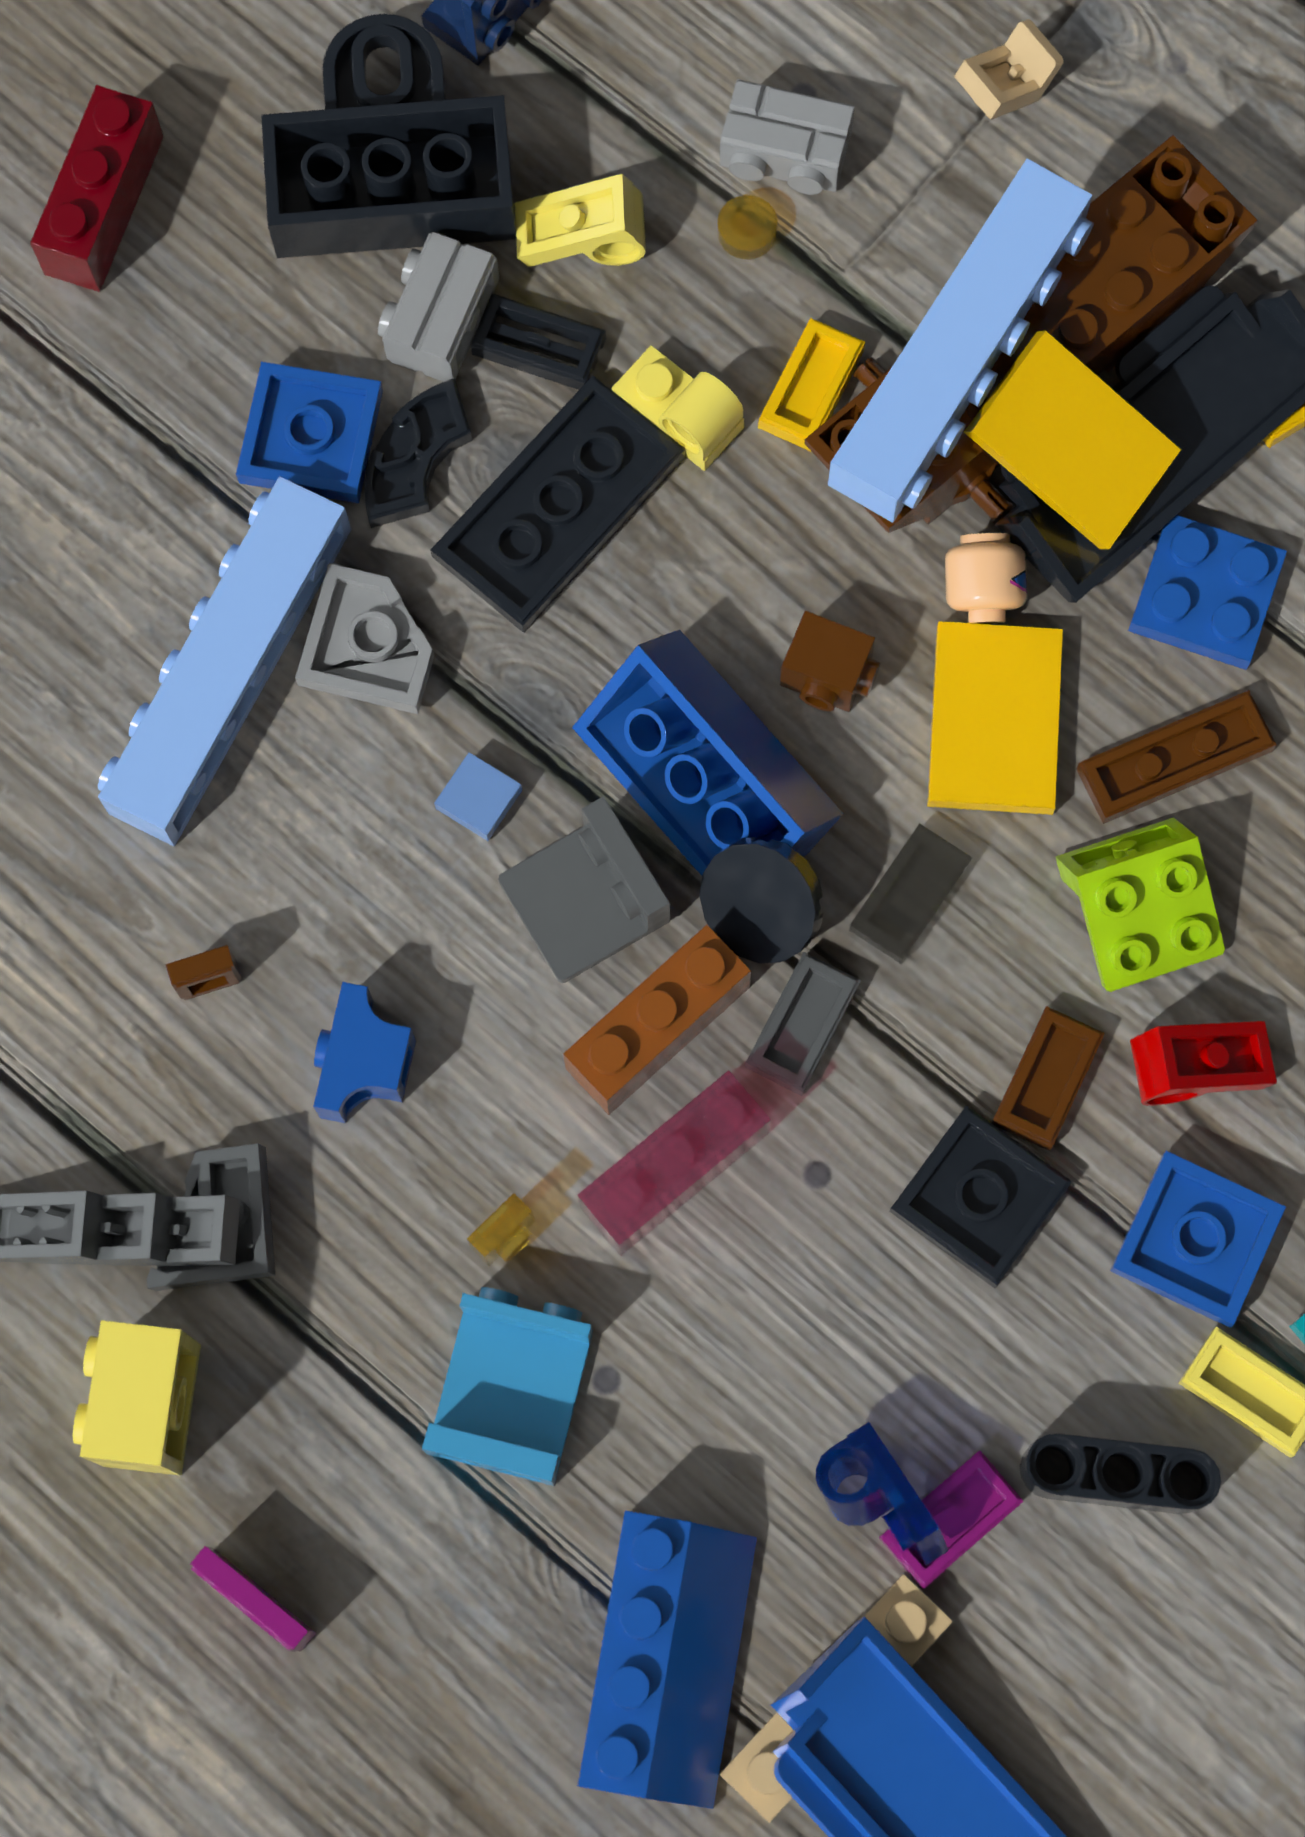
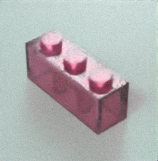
(674, 1163)

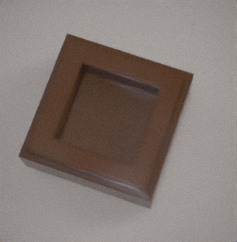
(204, 973)

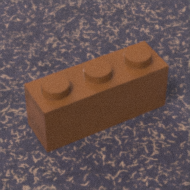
(657, 1019)

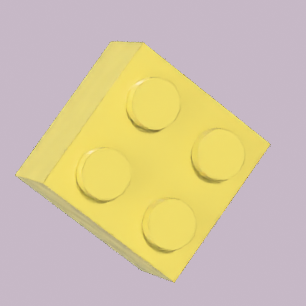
(137, 1397)

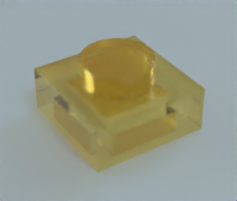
(503, 1232)

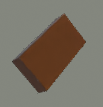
(1048, 1078)

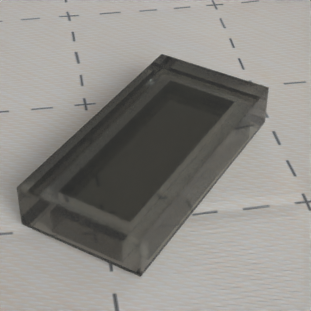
(910, 893)

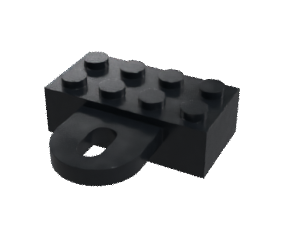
(386, 165)

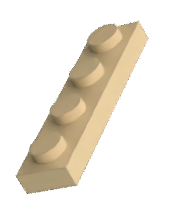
(906, 1622)

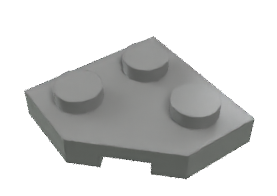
(365, 643)

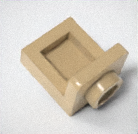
(1011, 73)

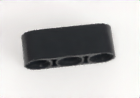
(1152, 1471)

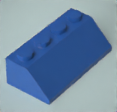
(700, 756)
(667, 1660)

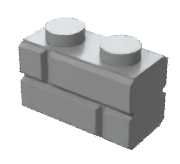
(786, 137)
(439, 306)

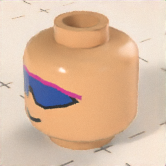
(986, 577)

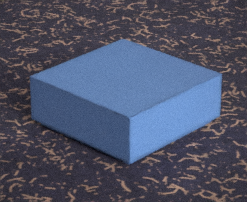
(478, 796)

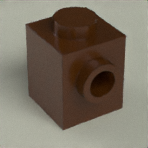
(829, 663)

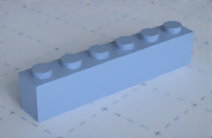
(960, 342)
(224, 660)

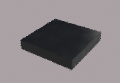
(980, 1196)

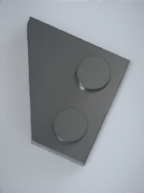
(238, 1174)

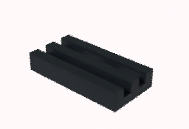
(530, 362)

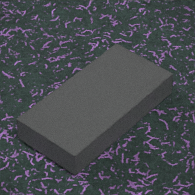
(802, 1023)

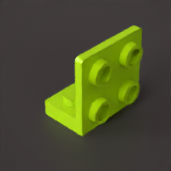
(1144, 902)

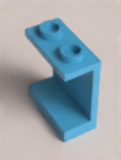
(510, 1386)

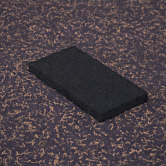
(558, 503)

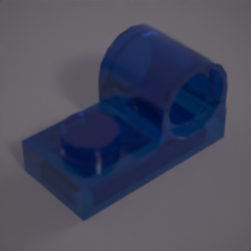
(883, 1492)

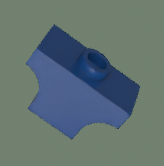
(360, 1056)

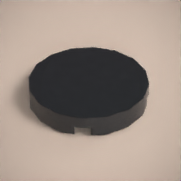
(761, 900)

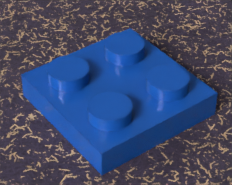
(310, 431)
(1207, 591)
(1198, 1239)

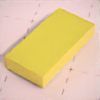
(1249, 1391)

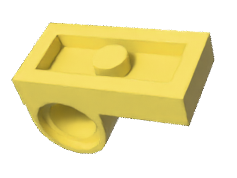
(592, 218)
(693, 412)

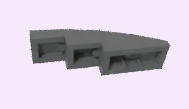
(118, 1229)

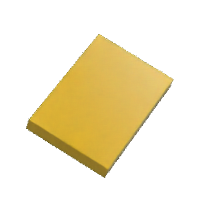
(1072, 440)
(995, 718)

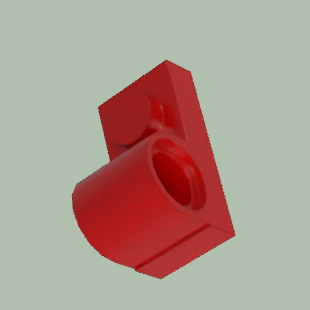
(1200, 1059)

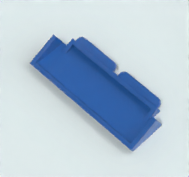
(889, 1756)

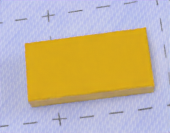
(811, 383)

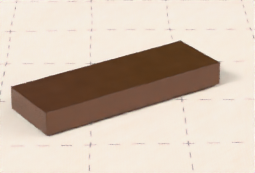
(1176, 757)

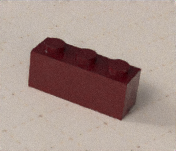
(97, 188)

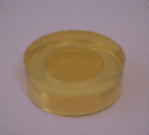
(747, 227)

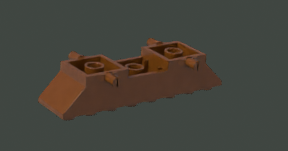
(1148, 251)

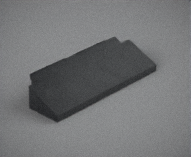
(1214, 386)

